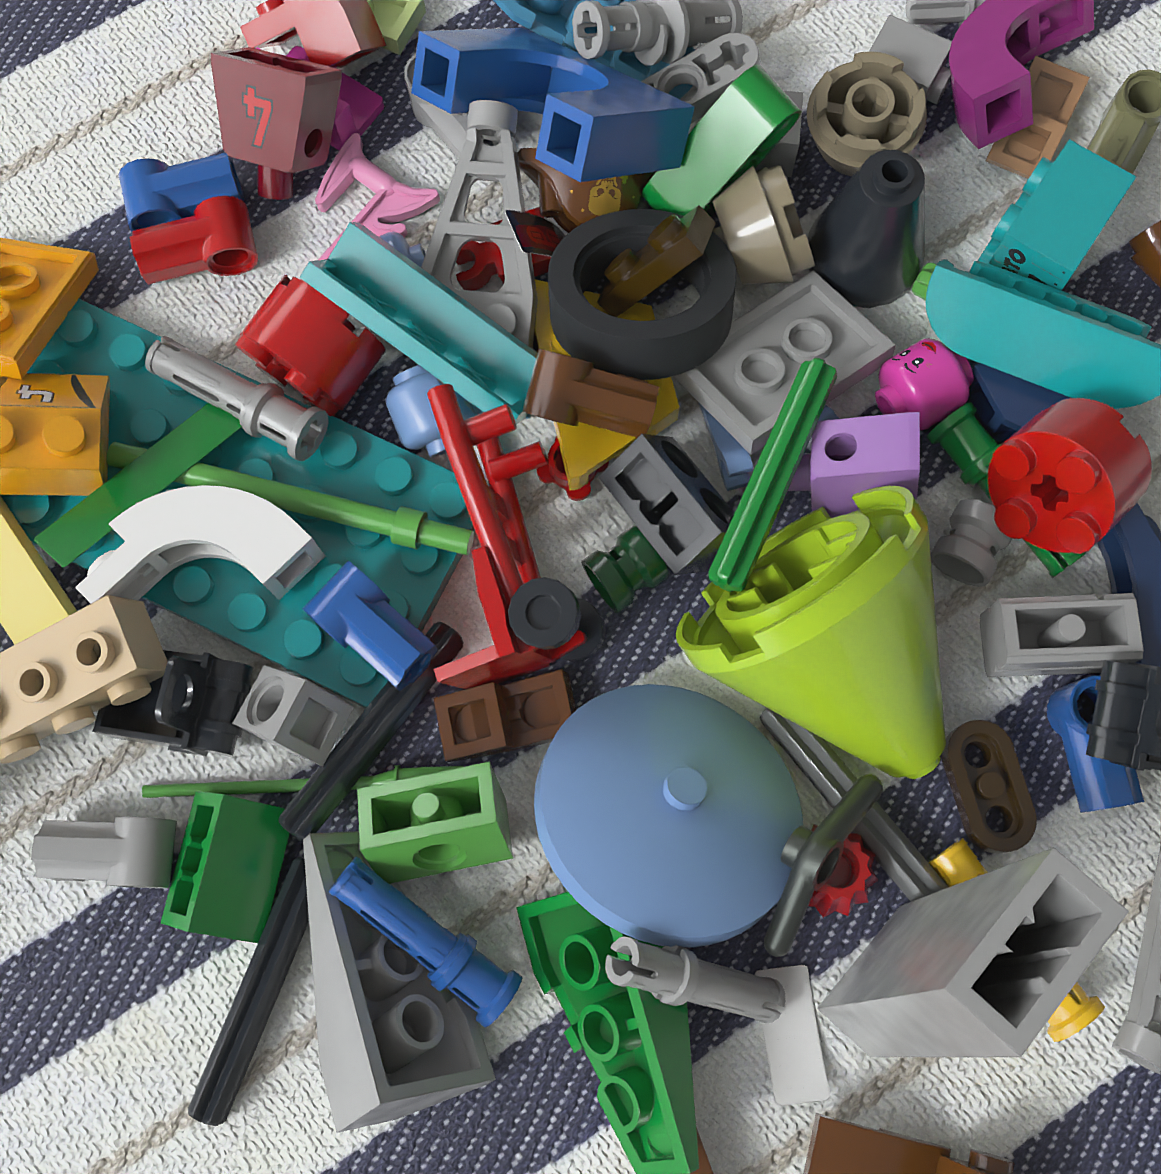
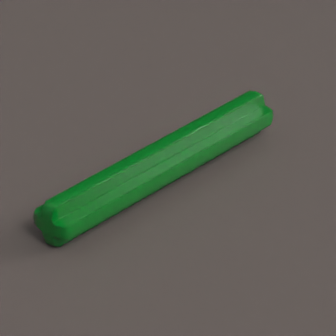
(772, 476)

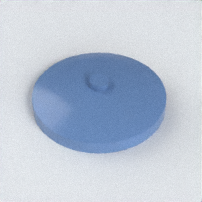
(666, 815)

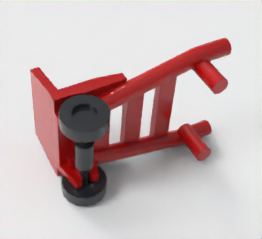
(527, 615)

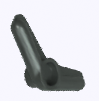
(814, 859)

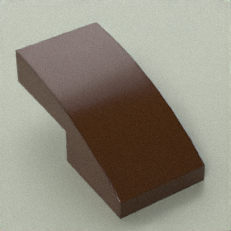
(503, 717)
(857, 1149)

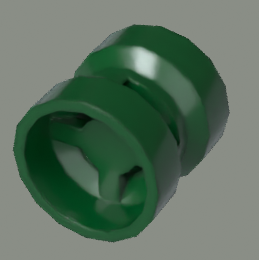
(625, 569)

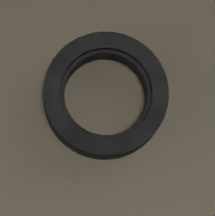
(629, 346)

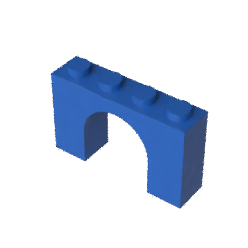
(593, 115)

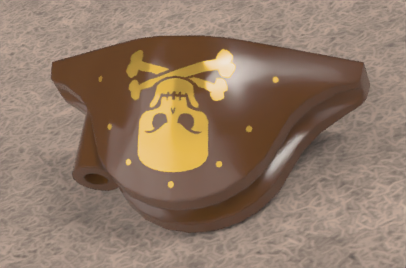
(577, 202)

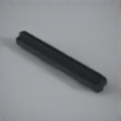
(364, 741)
(253, 1001)

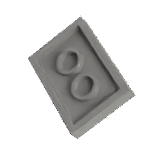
(767, 345)

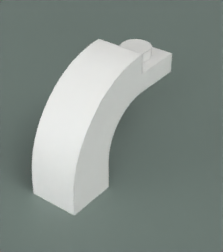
(198, 525)

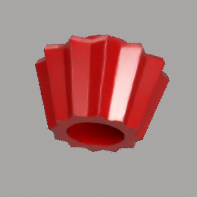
(848, 881)

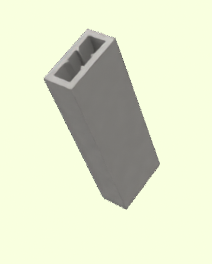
(976, 963)

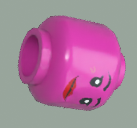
(925, 381)

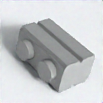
(1059, 634)

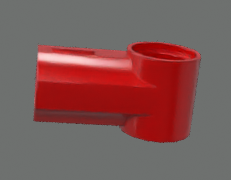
(212, 240)

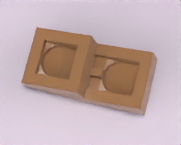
(1053, 102)

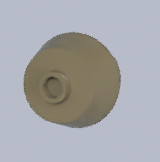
(865, 110)
(763, 228)

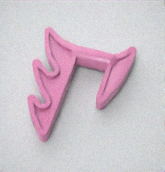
(390, 203)

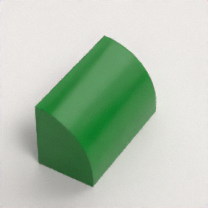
(226, 868)

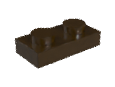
(668, 251)

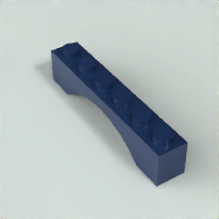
(1129, 548)

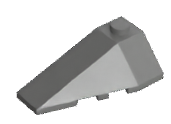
(381, 1026)

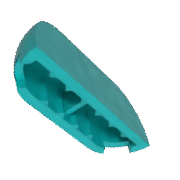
(1043, 335)

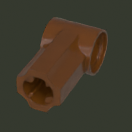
(575, 392)

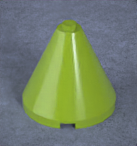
(838, 632)

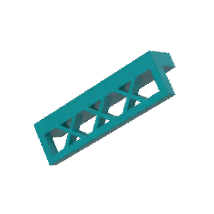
(425, 320)

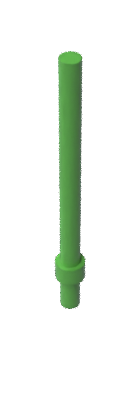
(405, 526)

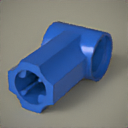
(167, 193)
(359, 617)
(1095, 780)

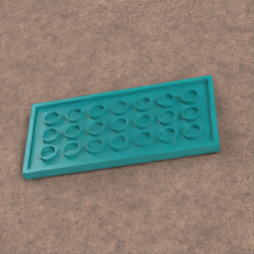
(221, 592)

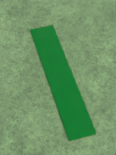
(139, 480)

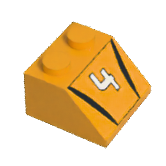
(54, 434)

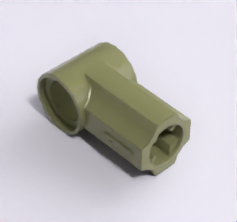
(1123, 129)

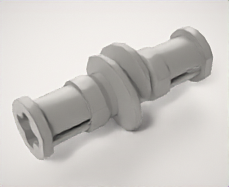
(652, 27)

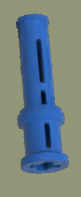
(449, 958)

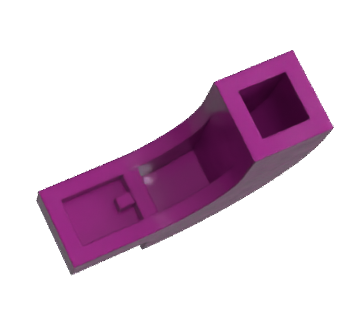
(989, 59)

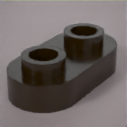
(993, 785)

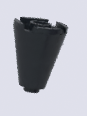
(873, 231)

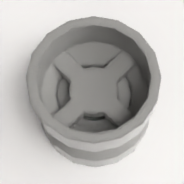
(972, 544)

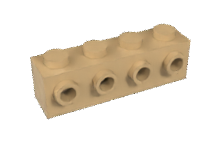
(74, 669)

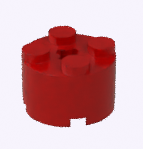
(310, 345)
(1068, 476)

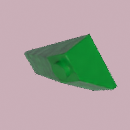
(626, 1032)

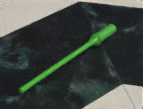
(279, 786)

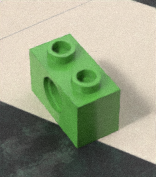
(434, 823)

